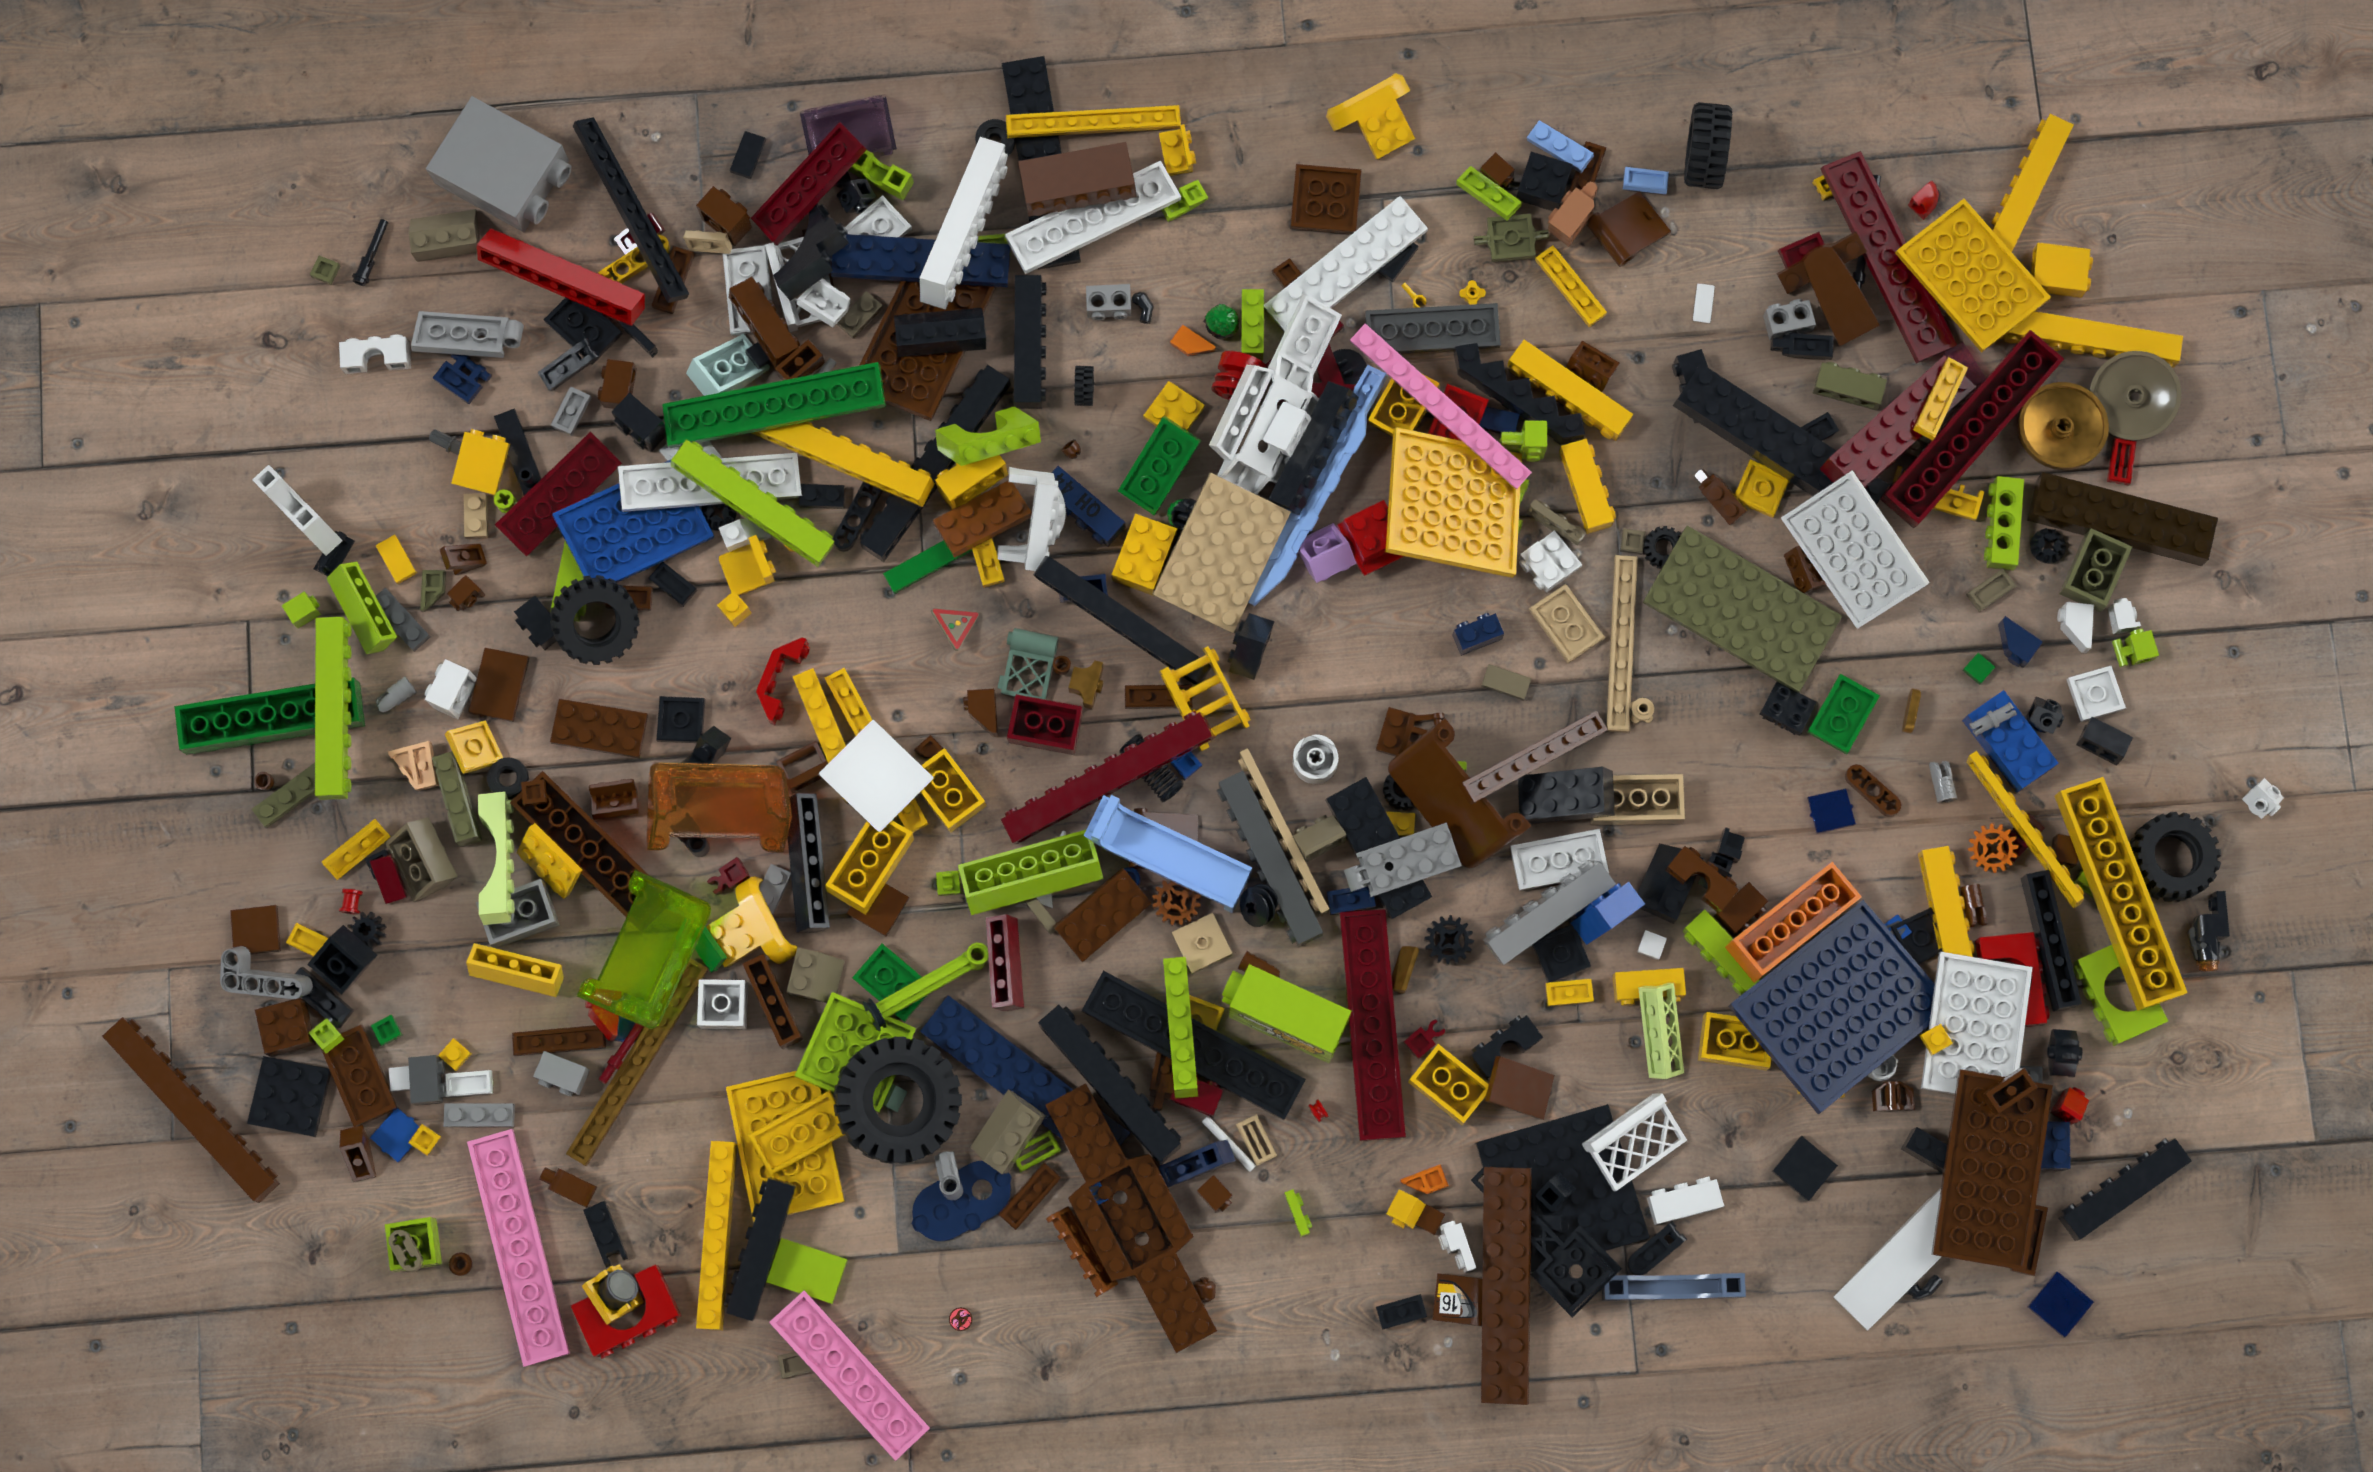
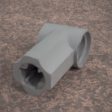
(948, 1174)

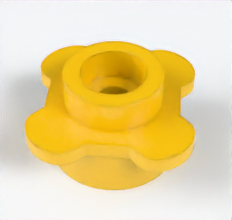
(1472, 287)

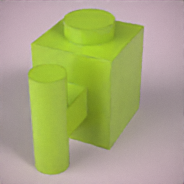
(2139, 647)

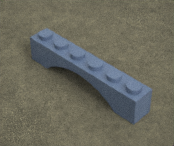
(1675, 1287)

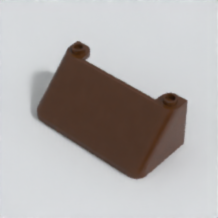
(1432, 784)

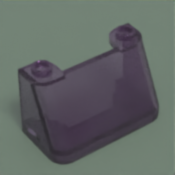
(864, 117)

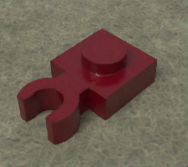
(731, 875)
(1421, 1041)

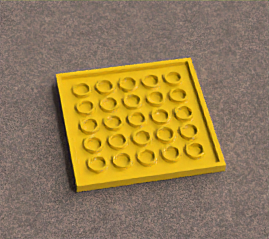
(1450, 505)

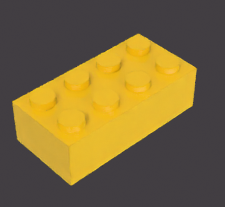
(869, 864)

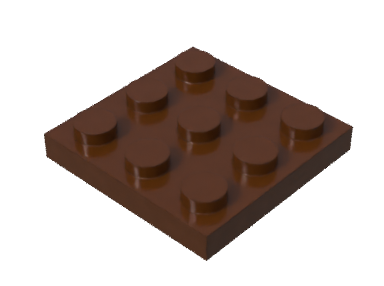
(1325, 199)

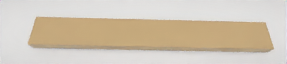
(1621, 643)

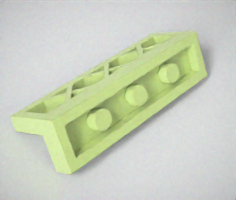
(1658, 1032)

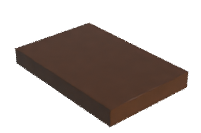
(499, 684)
(1519, 1087)

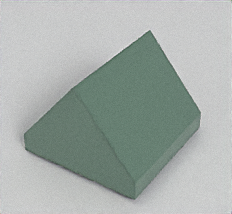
(895, 1098)

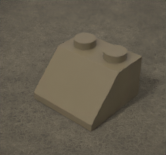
(1319, 838)
(814, 975)

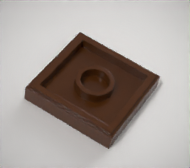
(883, 911)
(256, 929)

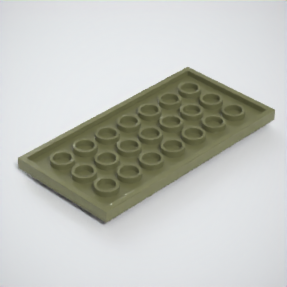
(1742, 609)

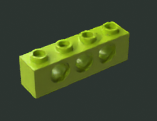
(2012, 490)

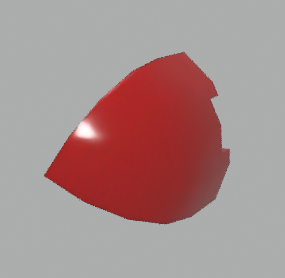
(1925, 200)

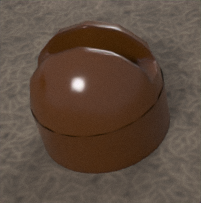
(1071, 449)
(1059, 662)
(261, 781)

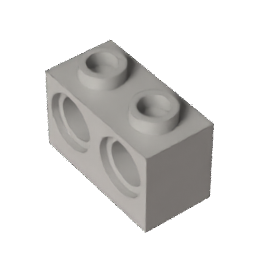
(1108, 295)
(1790, 322)

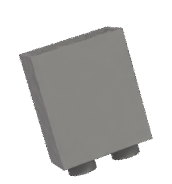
(499, 165)

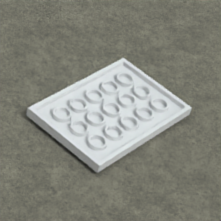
(1855, 549)
(1982, 1013)

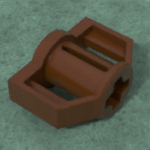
(1893, 1097)

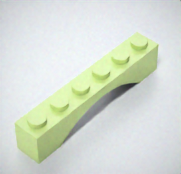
(495, 898)

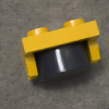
(613, 1293)

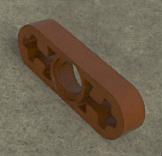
(1881, 807)

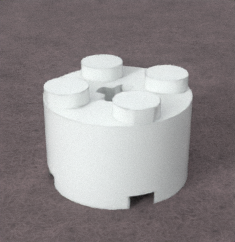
(1310, 747)

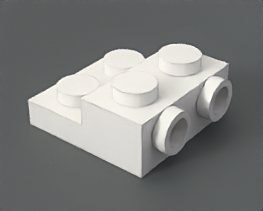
(1549, 562)
(1454, 1239)

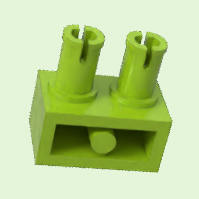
(1529, 442)

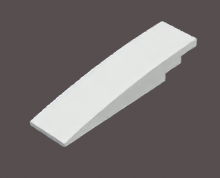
(1892, 1267)

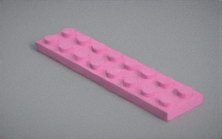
(849, 1375)

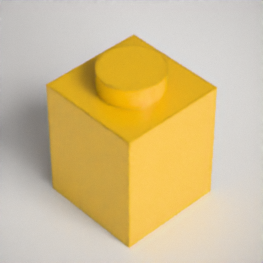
(734, 609)
(1405, 1210)

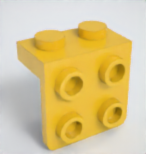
(747, 567)

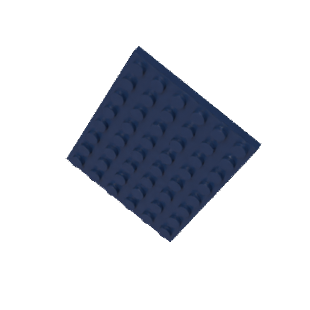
(1838, 1006)

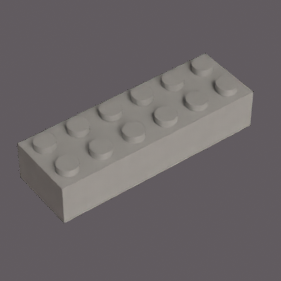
(1549, 911)

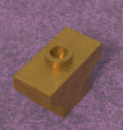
(1087, 683)

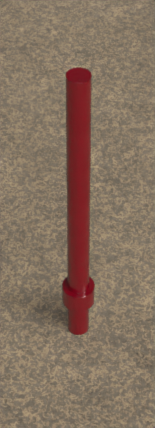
(615, 1061)

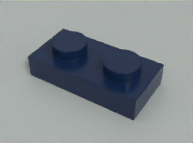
(1347, 901)

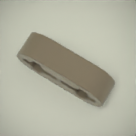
(1041, 914)
(411, 1248)

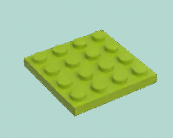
(838, 1036)

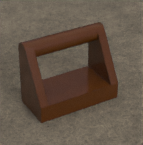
(807, 777)

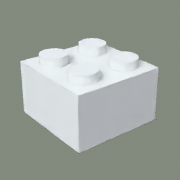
(450, 689)
(722, 1004)

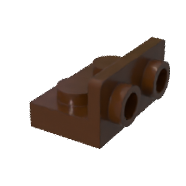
(1592, 365)
(1803, 571)

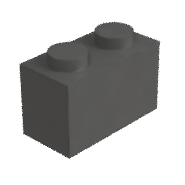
(426, 1080)

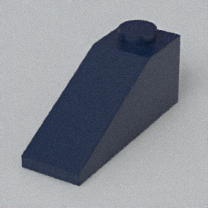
(1197, 1163)

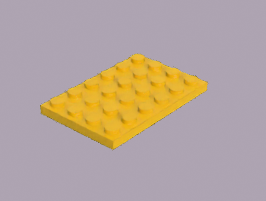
(1972, 275)
(760, 1103)

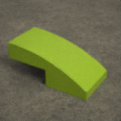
(1191, 197)

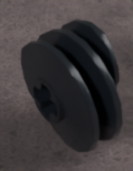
(1258, 905)

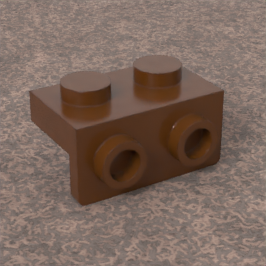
(614, 799)

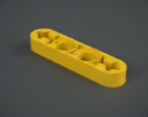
(629, 260)

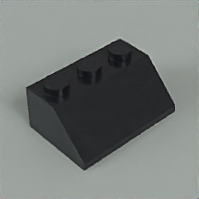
(1660, 890)

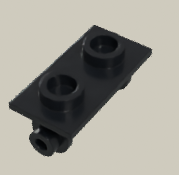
(329, 563)

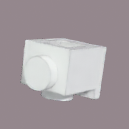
(2123, 616)

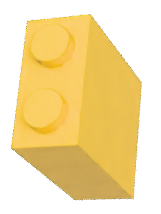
(2062, 269)
(481, 462)

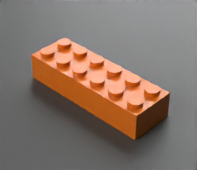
(1793, 922)

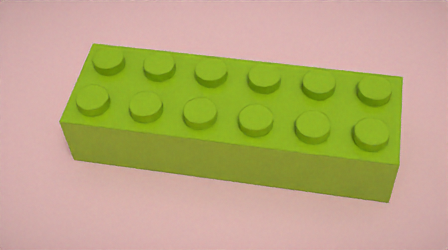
(1029, 872)

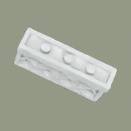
(789, 307)
(1621, 1127)

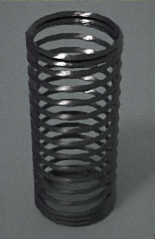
(1138, 739)

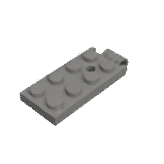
(460, 332)
(1412, 860)

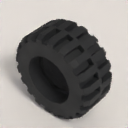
(1708, 145)
(599, 648)
(2196, 839)

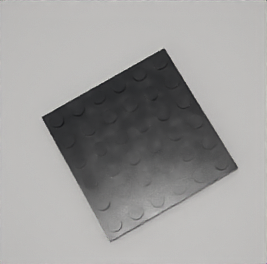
(1557, 1147)

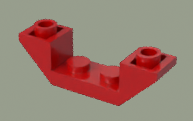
(793, 651)

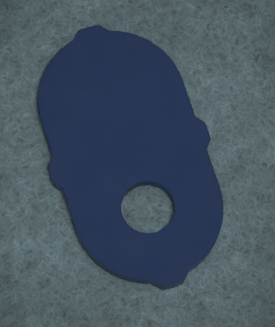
(947, 1219)

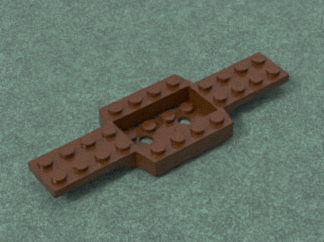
(1153, 1264)

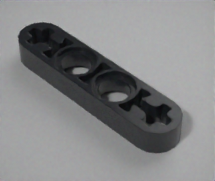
(856, 510)

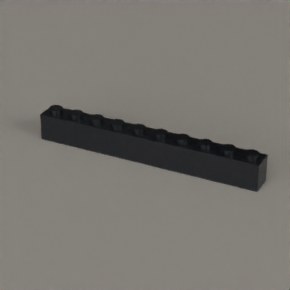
(969, 415)

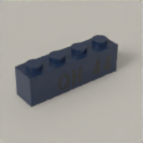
(1088, 510)

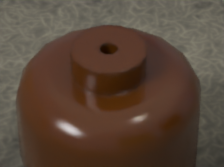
(1205, 1289)

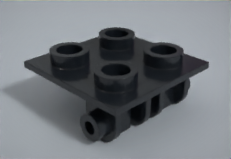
(1787, 708)

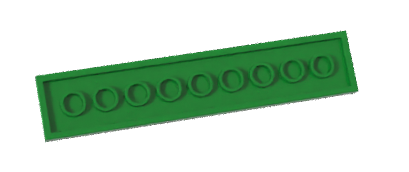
(774, 405)

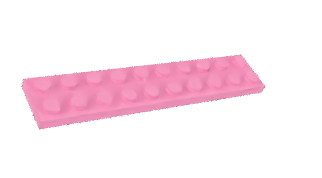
(518, 1248)

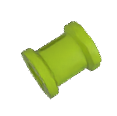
(502, 495)

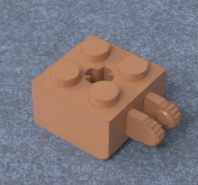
(1573, 213)

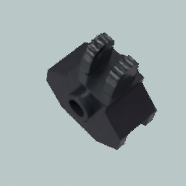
(2063, 1053)

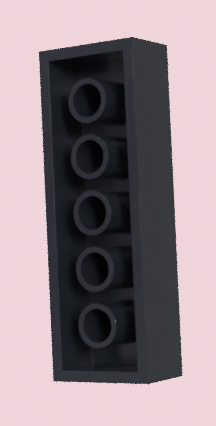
(1369, 826)

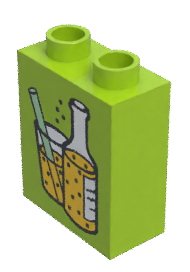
(1286, 1012)

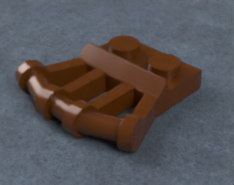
(1398, 729)

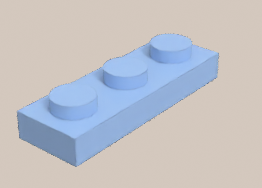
(1560, 146)

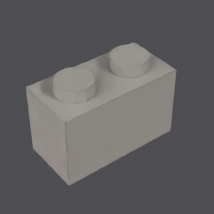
(561, 1073)

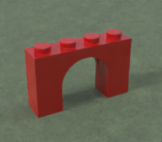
(2020, 950)
(659, 1311)

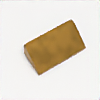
(1404, 968)

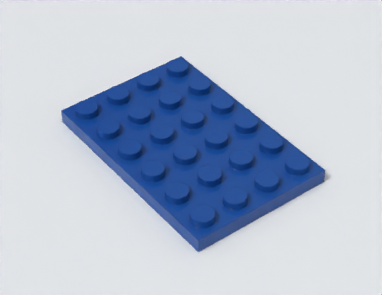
(627, 542)

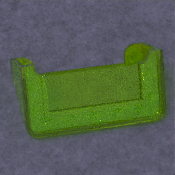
(648, 952)

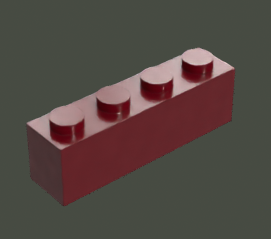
(1004, 962)

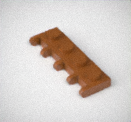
(1082, 1250)

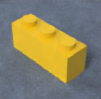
(1627, 983)

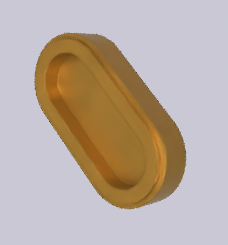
(1911, 710)

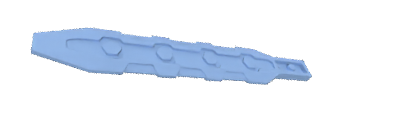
(1300, 525)

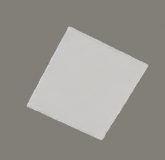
(876, 776)

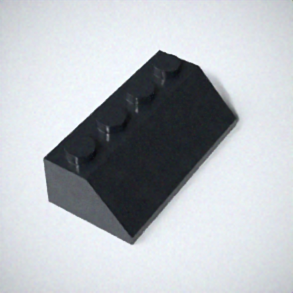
(940, 332)

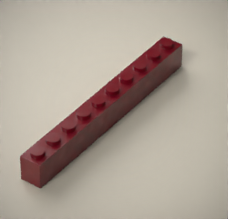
(1107, 778)

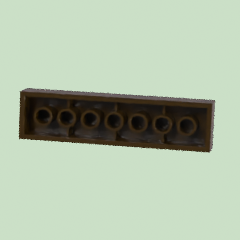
(2125, 517)

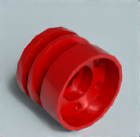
(1232, 367)

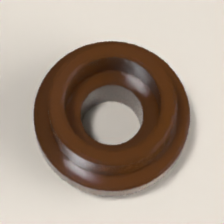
(454, 1261)

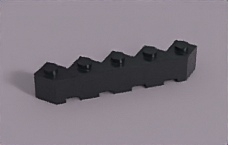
(1516, 395)

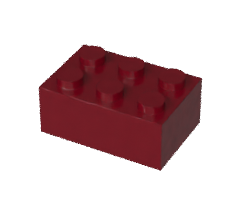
(1045, 724)

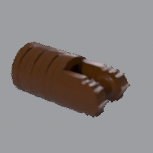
(1974, 905)
(1257, 962)

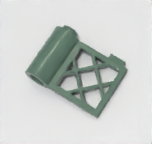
(1033, 646)

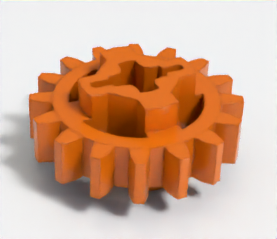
(2001, 855)

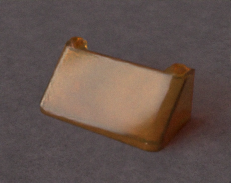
(718, 803)

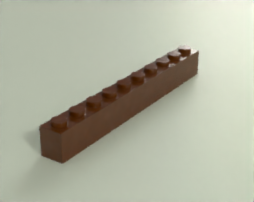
(191, 1109)

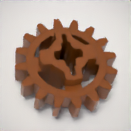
(1165, 909)

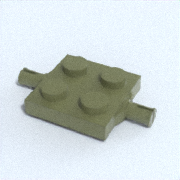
(1511, 238)

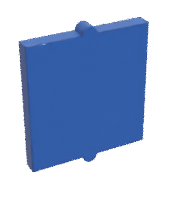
(395, 1134)

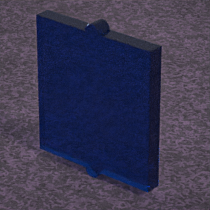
(1831, 810)

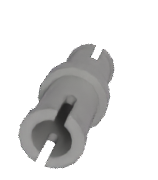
(1993, 719)

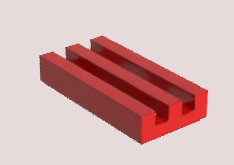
(2111, 478)

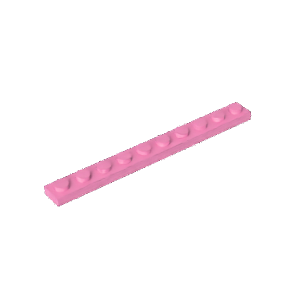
(1440, 406)

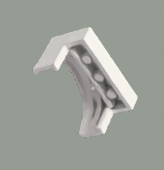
(1047, 508)

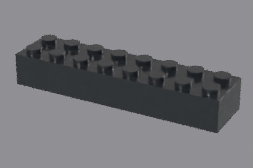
(1109, 1084)

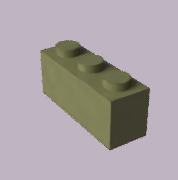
(1849, 385)

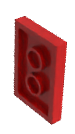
(1470, 403)

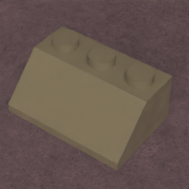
(444, 235)
(421, 859)
(1007, 1132)

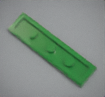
(920, 566)

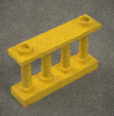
(1181, 697)

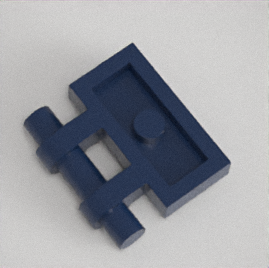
(459, 383)

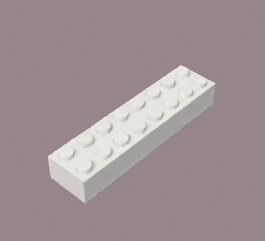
(963, 223)

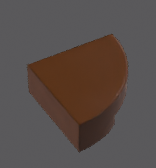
(928, 747)

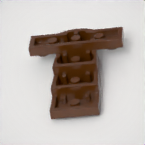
(1834, 287)

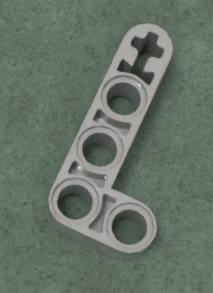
(266, 980)

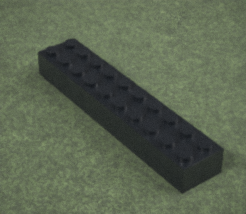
(1760, 431)

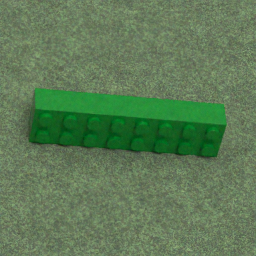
(255, 718)

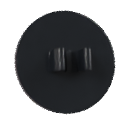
(1350, 365)

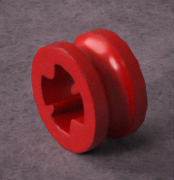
(1318, 1110)

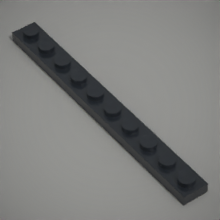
(630, 210)

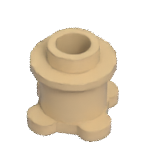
(1637, 715)

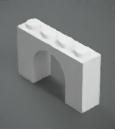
(297, 510)

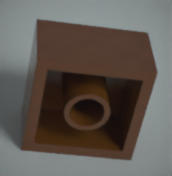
(724, 215)
(285, 1027)

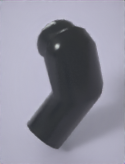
(1145, 304)
(1927, 1290)

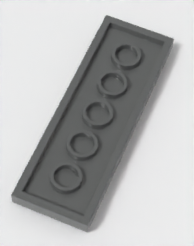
(1437, 327)

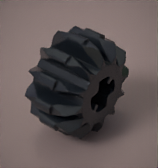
(371, 922)

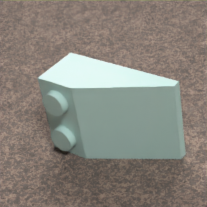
(724, 368)

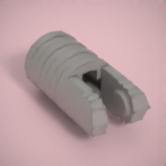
(395, 695)
(1943, 782)

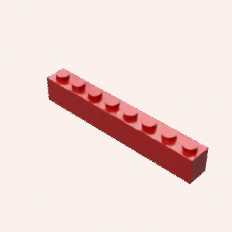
(561, 276)

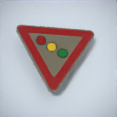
(955, 624)

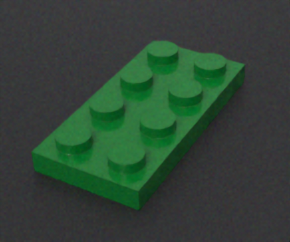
(1159, 465)

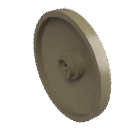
(2140, 374)

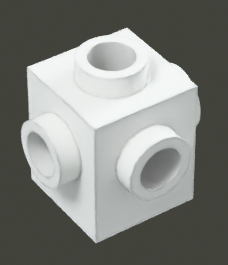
(2263, 799)

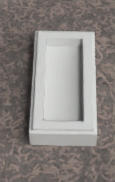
(469, 1083)

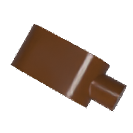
(568, 1186)

